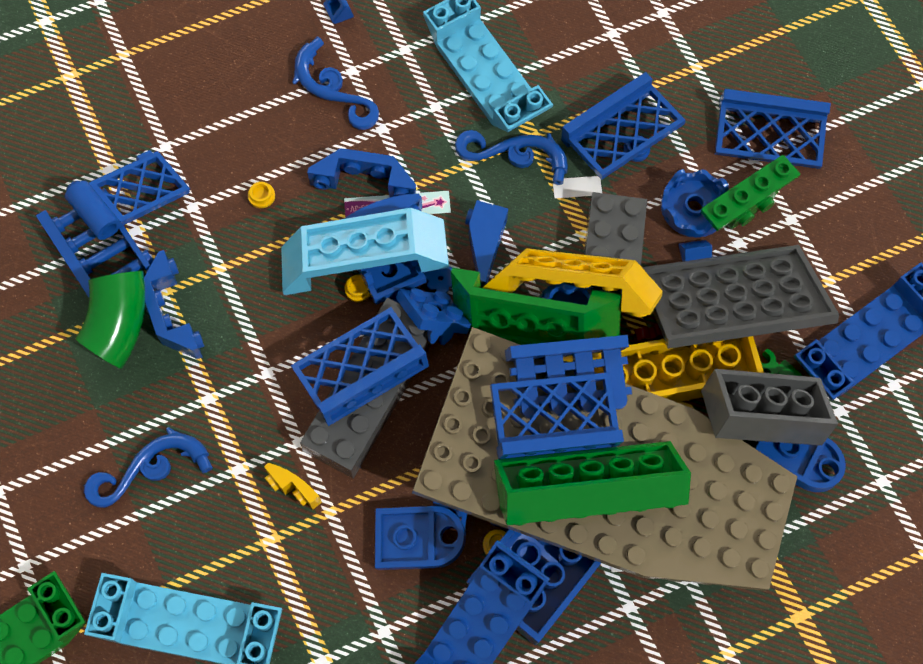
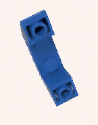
(327, 171)
(159, 277)

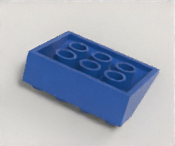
(567, 576)

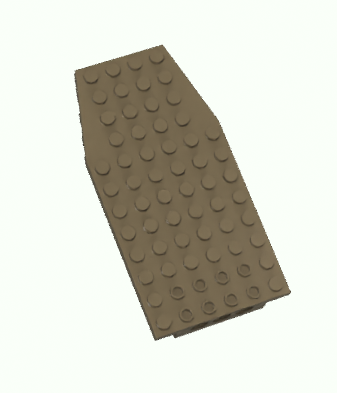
(720, 538)

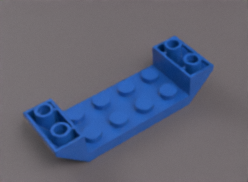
(868, 336)
(487, 610)

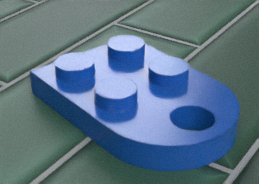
(807, 462)
(414, 537)

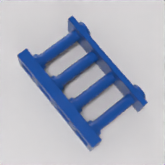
(69, 247)

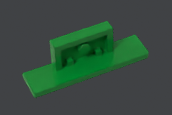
(750, 195)

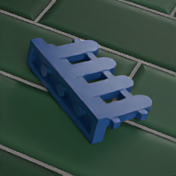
(582, 364)

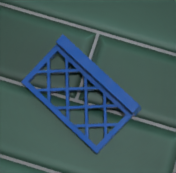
(768, 107)
(610, 108)
(369, 386)
(556, 442)

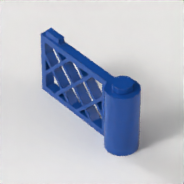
(97, 207)

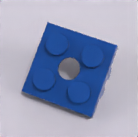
(382, 287)
(426, 316)

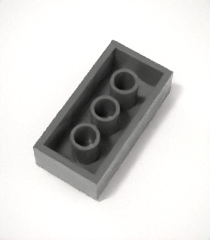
(615, 228)
(768, 407)

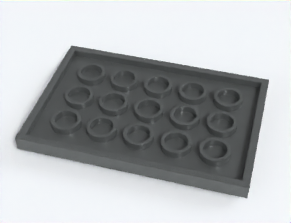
(739, 296)

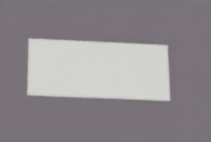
(578, 187)

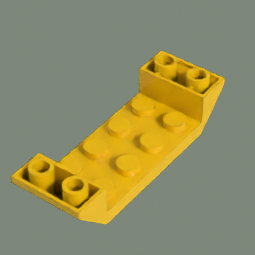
(639, 291)

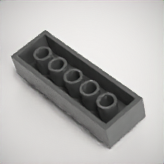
(352, 437)

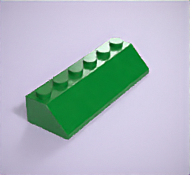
(591, 483)

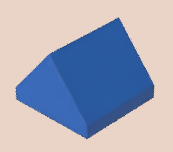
(338, 10)
(695, 250)

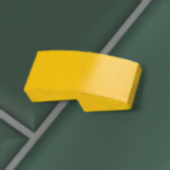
(286, 481)

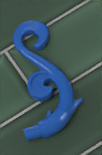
(330, 92)
(513, 145)
(141, 462)

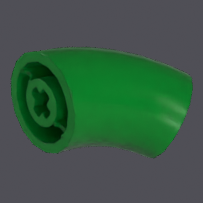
(114, 316)

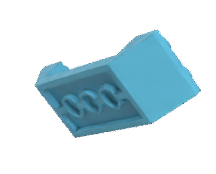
(483, 65)
(362, 244)
(182, 622)

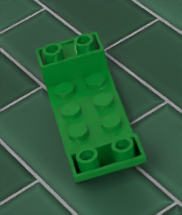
(531, 318)
(39, 623)

